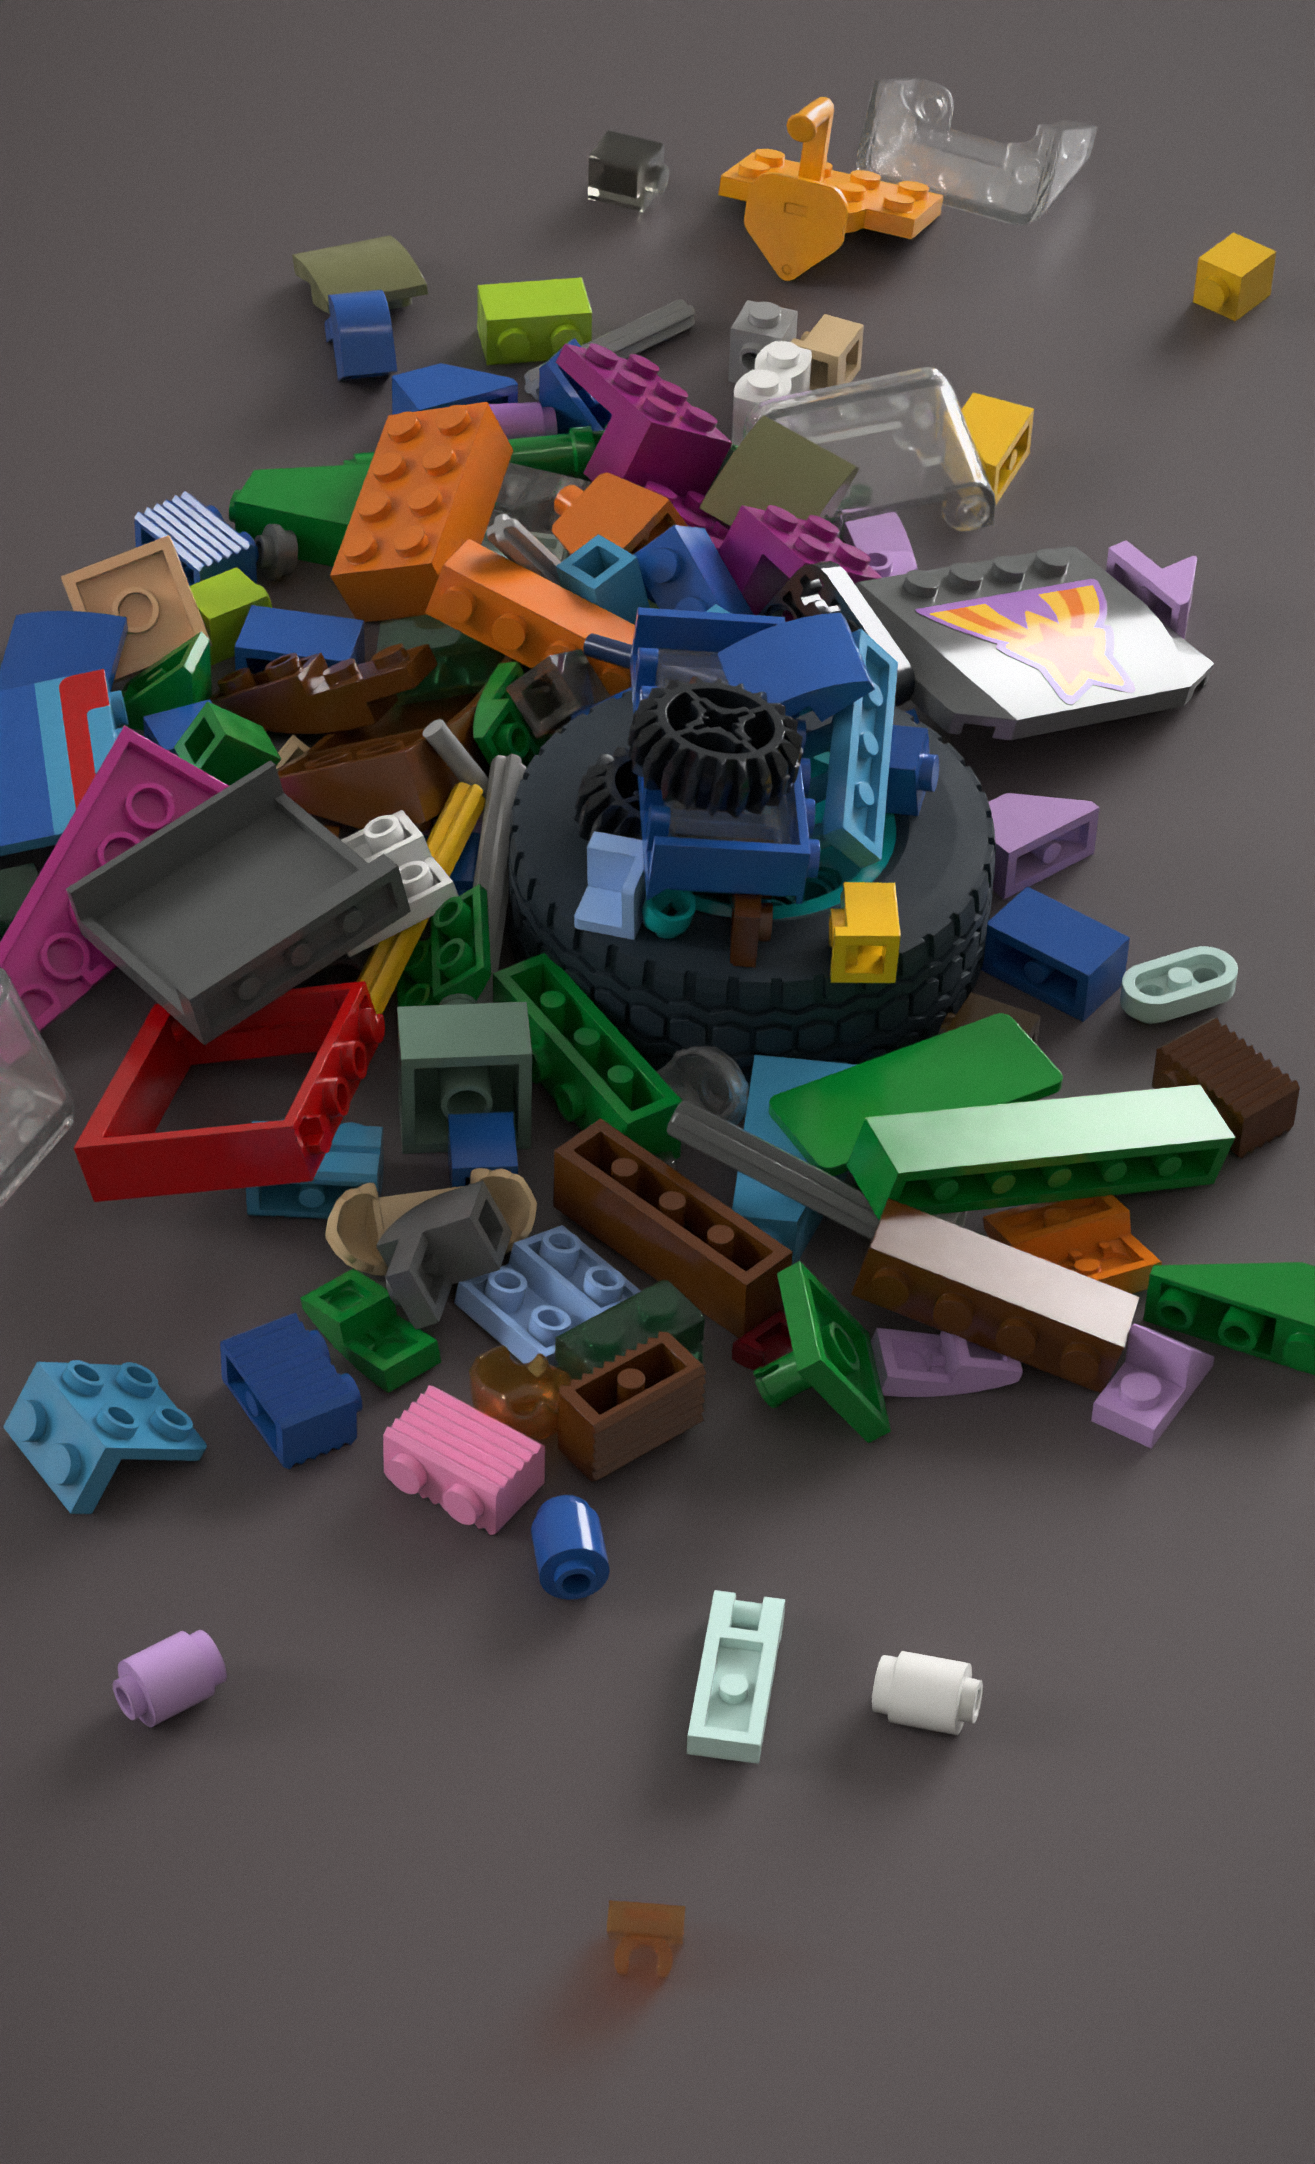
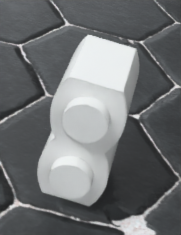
(778, 371)

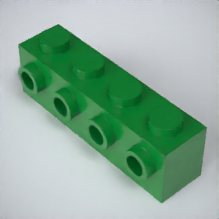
(586, 1058)

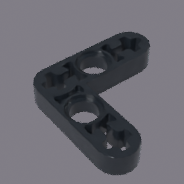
(802, 600)

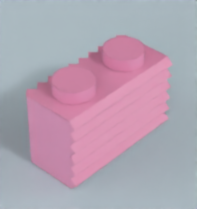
(462, 1460)

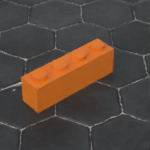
(522, 612)

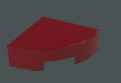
(763, 1343)

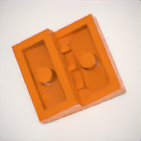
(1081, 1236)

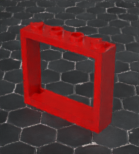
(131, 1161)

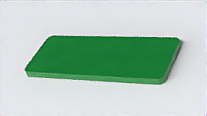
(961, 1068)

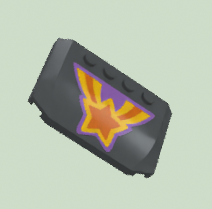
(1032, 644)

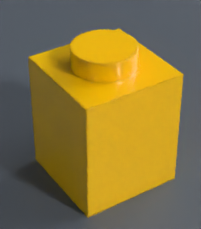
(1234, 276)

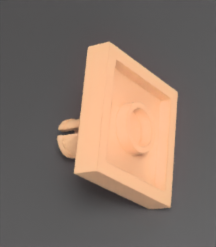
(149, 591)

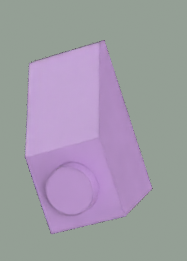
(1039, 838)

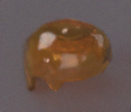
(518, 1392)

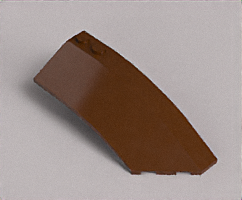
(384, 765)

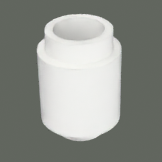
(926, 1692)

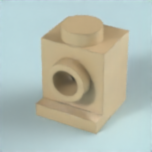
(834, 350)

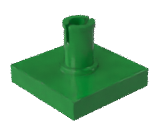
(828, 1354)

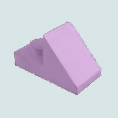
(1163, 590)
(1150, 1385)

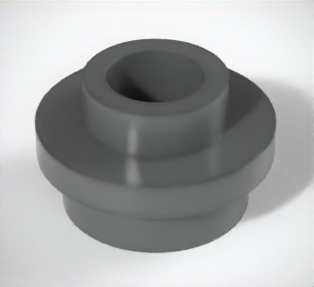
(276, 552)

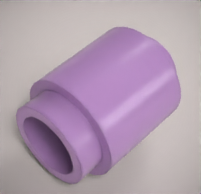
(169, 1677)

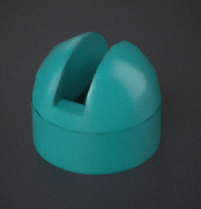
(656, 909)

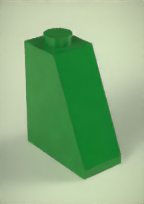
(302, 499)

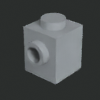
(754, 329)

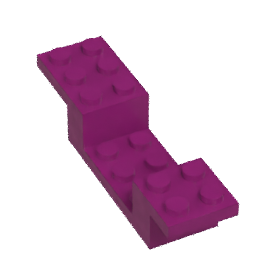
(677, 453)

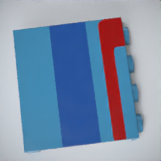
(50, 752)

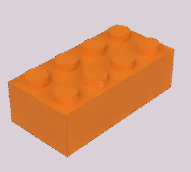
(418, 505)

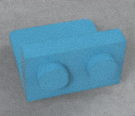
(87, 1417)

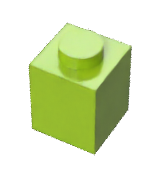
(224, 608)

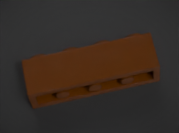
(669, 1227)
(996, 1296)

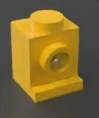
(865, 934)

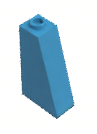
(762, 1206)

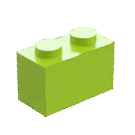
(531, 319)

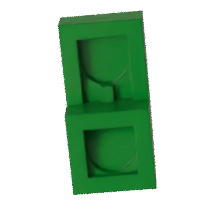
(367, 1331)

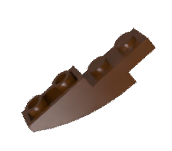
(315, 699)

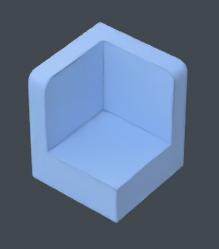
(614, 887)

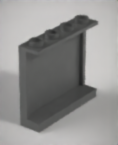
(235, 904)

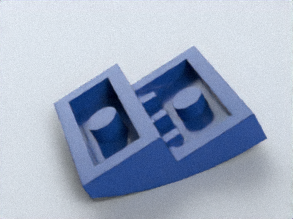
(62, 645)
(801, 665)

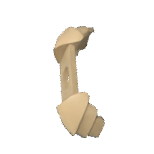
(363, 1216)

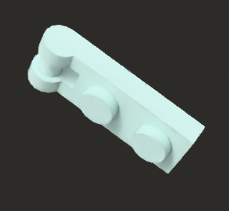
(735, 1678)

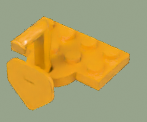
(806, 208)

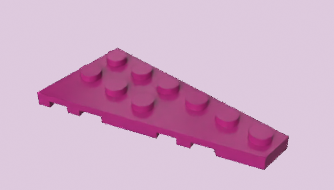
(127, 801)

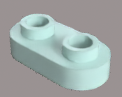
(1178, 984)

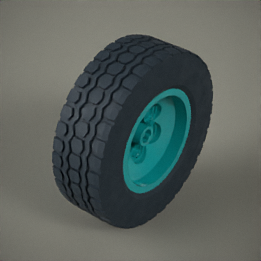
(686, 989)

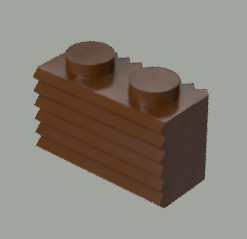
(1240, 1083)
(630, 1406)

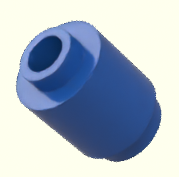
(569, 1548)

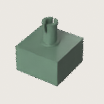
(462, 1062)

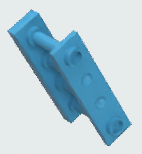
(858, 763)

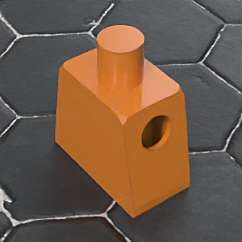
(614, 510)

